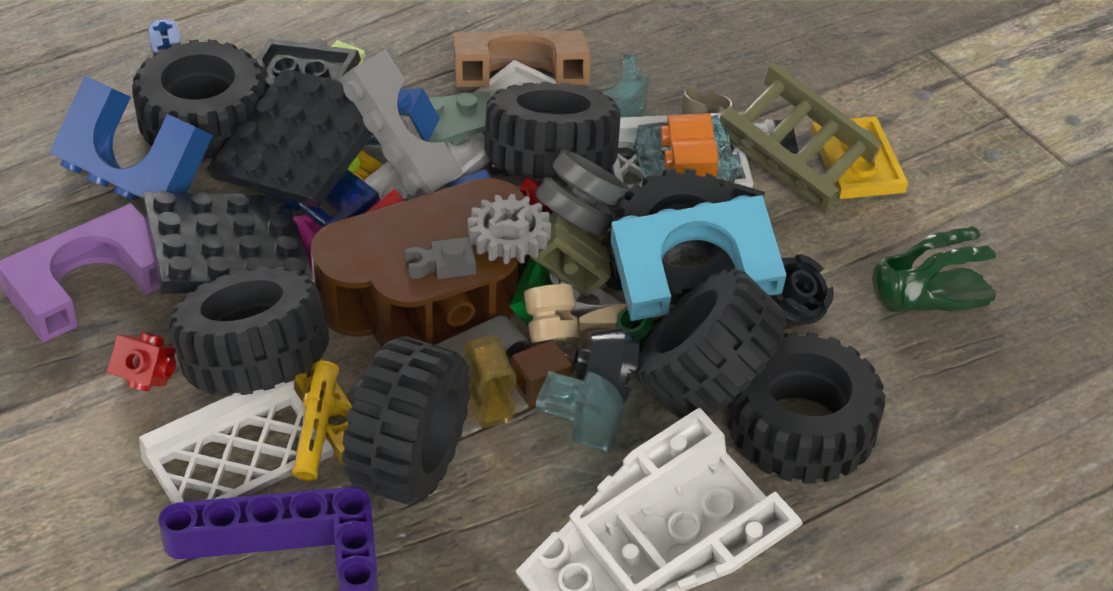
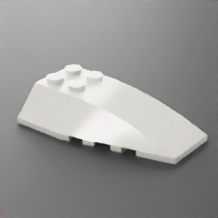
(663, 520)

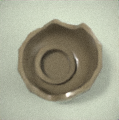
(704, 103)

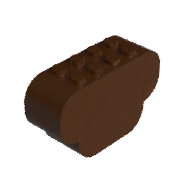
(367, 281)

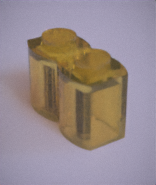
(490, 381)

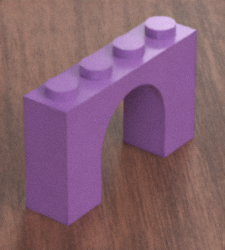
(34, 274)

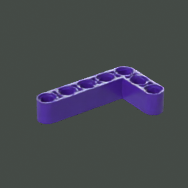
(279, 523)

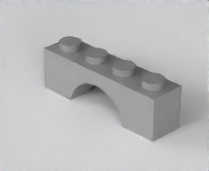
(375, 92)

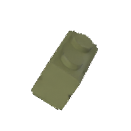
(575, 256)

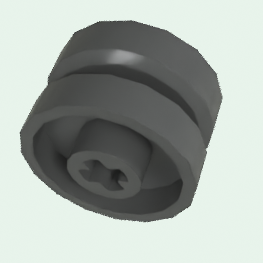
(582, 192)

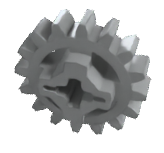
(509, 228)

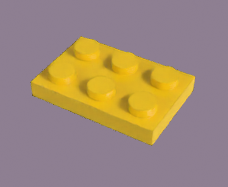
(863, 178)

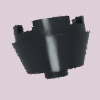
(804, 293)
(609, 355)

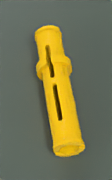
(324, 380)

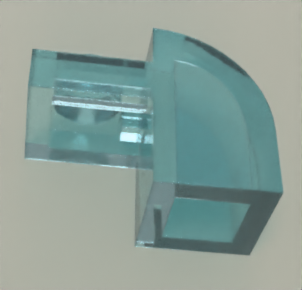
(590, 403)

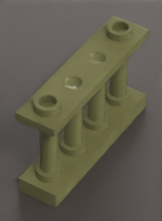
(793, 167)

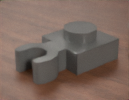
(446, 258)

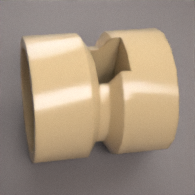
(551, 314)

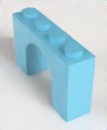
(736, 226)

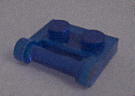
(349, 197)

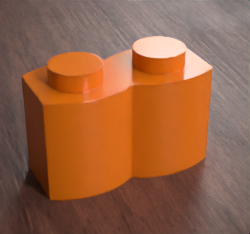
(690, 144)

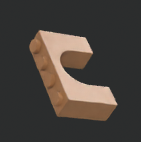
(558, 52)

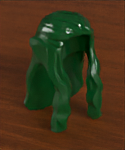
(928, 288)

